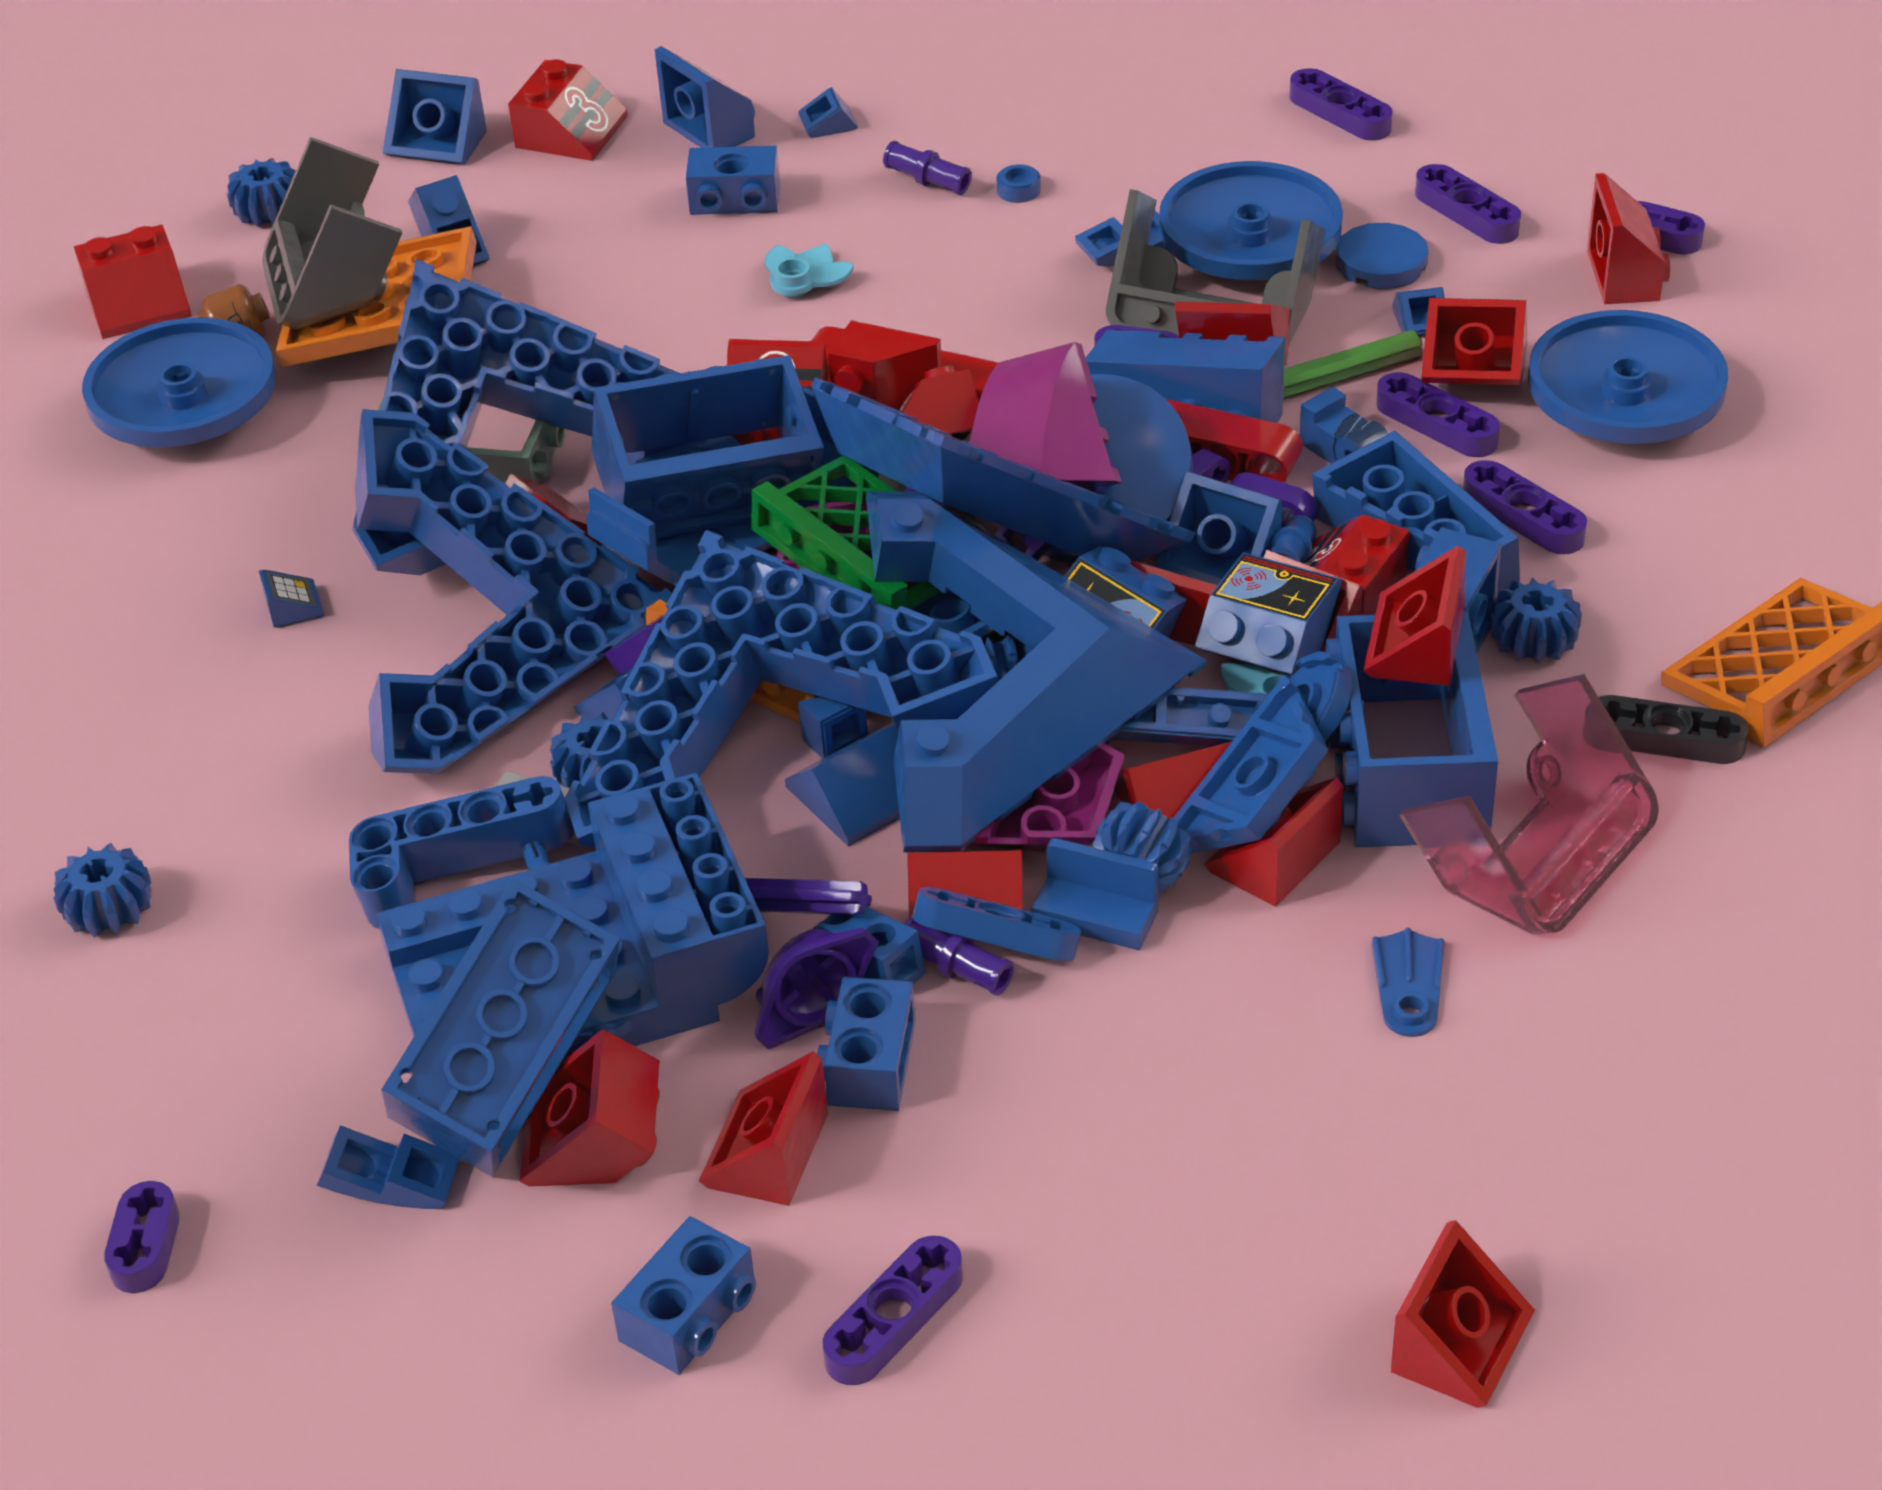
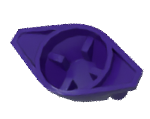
(805, 978)

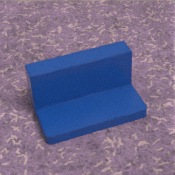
(1100, 892)

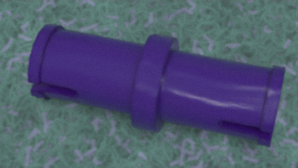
(927, 167)
(961, 958)

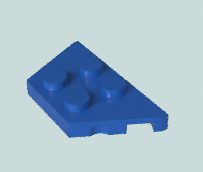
(1255, 774)

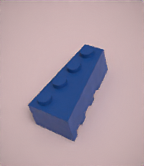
(1198, 371)

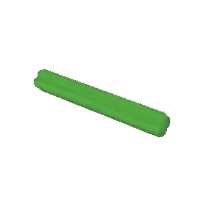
(1351, 363)

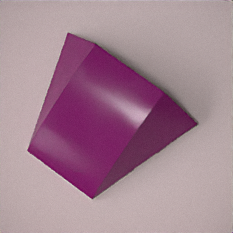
(1045, 417)
(1062, 807)

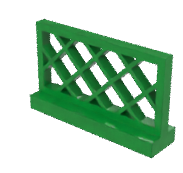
(813, 545)

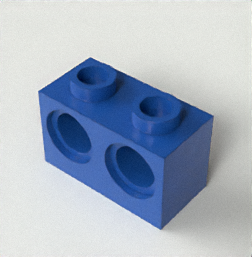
(868, 1043)
(684, 1295)

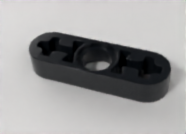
(1705, 721)

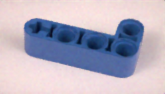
(451, 837)

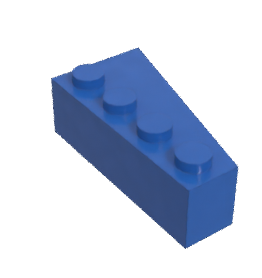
(1409, 491)

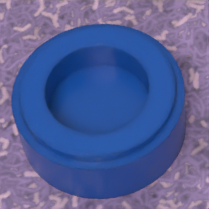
(1018, 183)

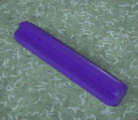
(810, 896)

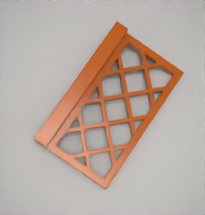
(1809, 676)

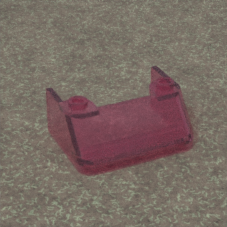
(1571, 842)

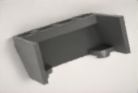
(322, 248)
(1146, 275)

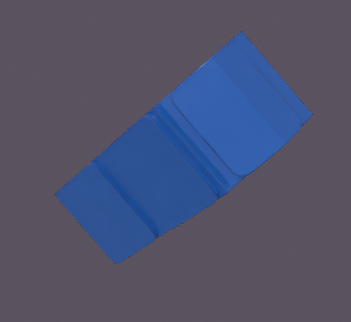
(671, 555)

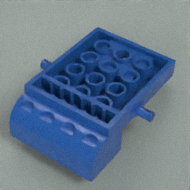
(655, 882)

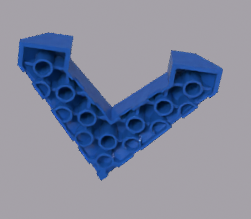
(474, 349)
(988, 484)
(555, 585)
(758, 620)
(1056, 706)

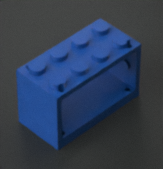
(694, 406)
(1386, 786)
(501, 1027)

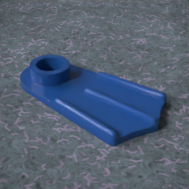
(1409, 977)

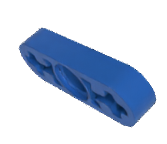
(996, 924)

